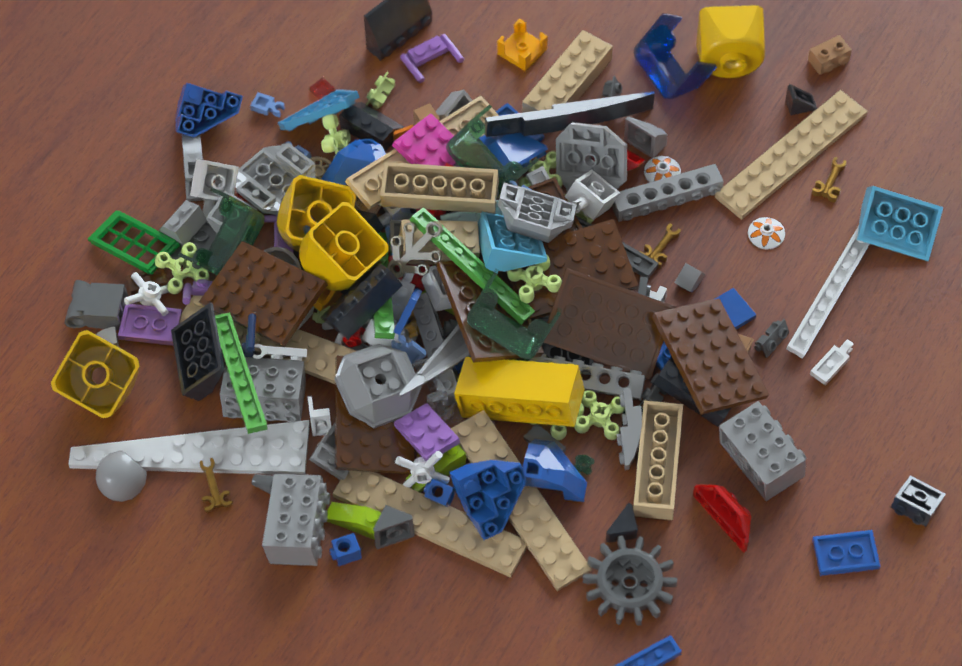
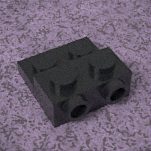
(917, 501)

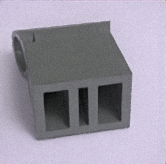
(96, 305)

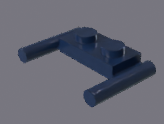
(249, 347)

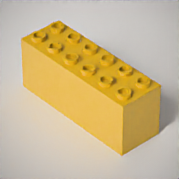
(520, 391)

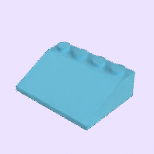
(898, 222)
(505, 248)

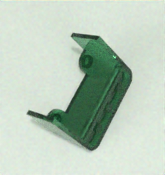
(472, 153)
(239, 225)
(504, 330)

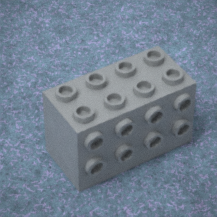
(278, 387)
(762, 450)
(296, 519)

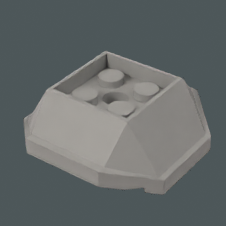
(581, 142)
(269, 175)
(535, 212)
(364, 396)

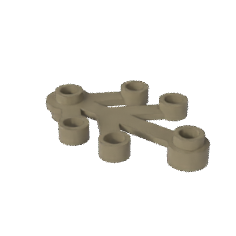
(412, 251)

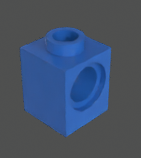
(447, 496)
(348, 542)

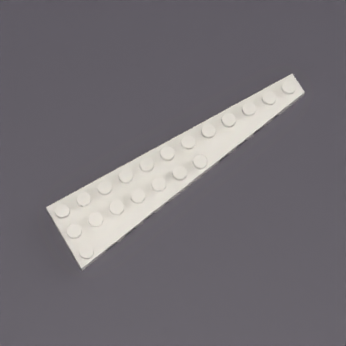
(271, 451)

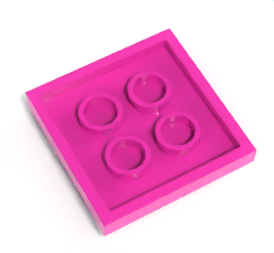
(425, 143)

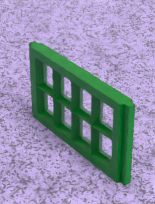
(107, 226)

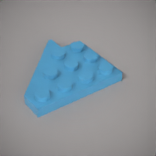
(327, 105)

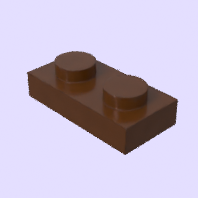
(158, 277)

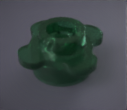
(584, 459)

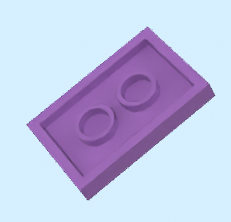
(147, 324)
(426, 432)

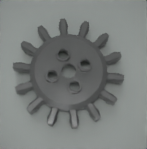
(644, 570)

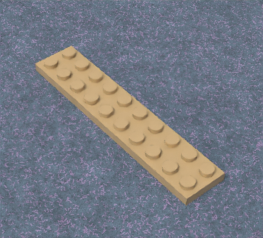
(790, 154)
(368, 181)
(320, 352)
(531, 515)
(433, 521)

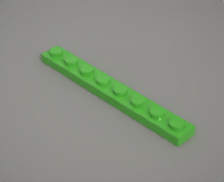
(474, 267)
(383, 318)
(240, 375)

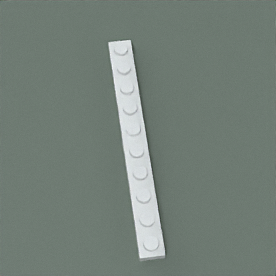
(827, 296)

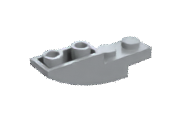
(191, 151)
(630, 435)

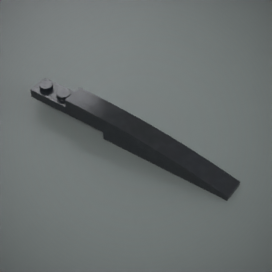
(563, 114)

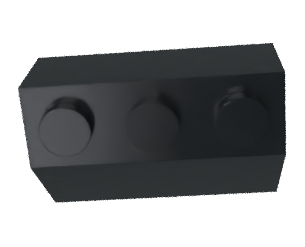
(368, 124)

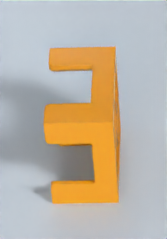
(521, 47)

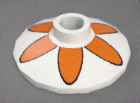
(654, 172)
(766, 239)

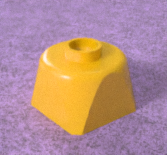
(731, 39)
(308, 199)
(341, 248)
(75, 374)

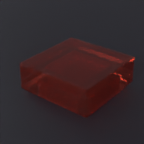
(321, 88)

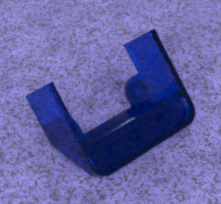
(659, 64)

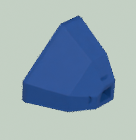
(203, 109)
(515, 148)
(352, 159)
(551, 469)
(489, 493)

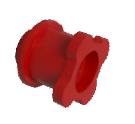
(355, 339)

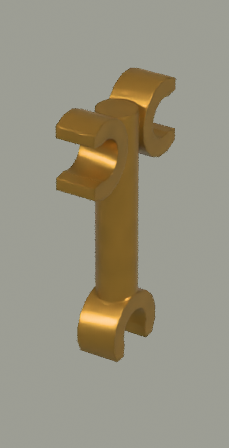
(827, 189)
(656, 253)
(412, 327)
(216, 499)

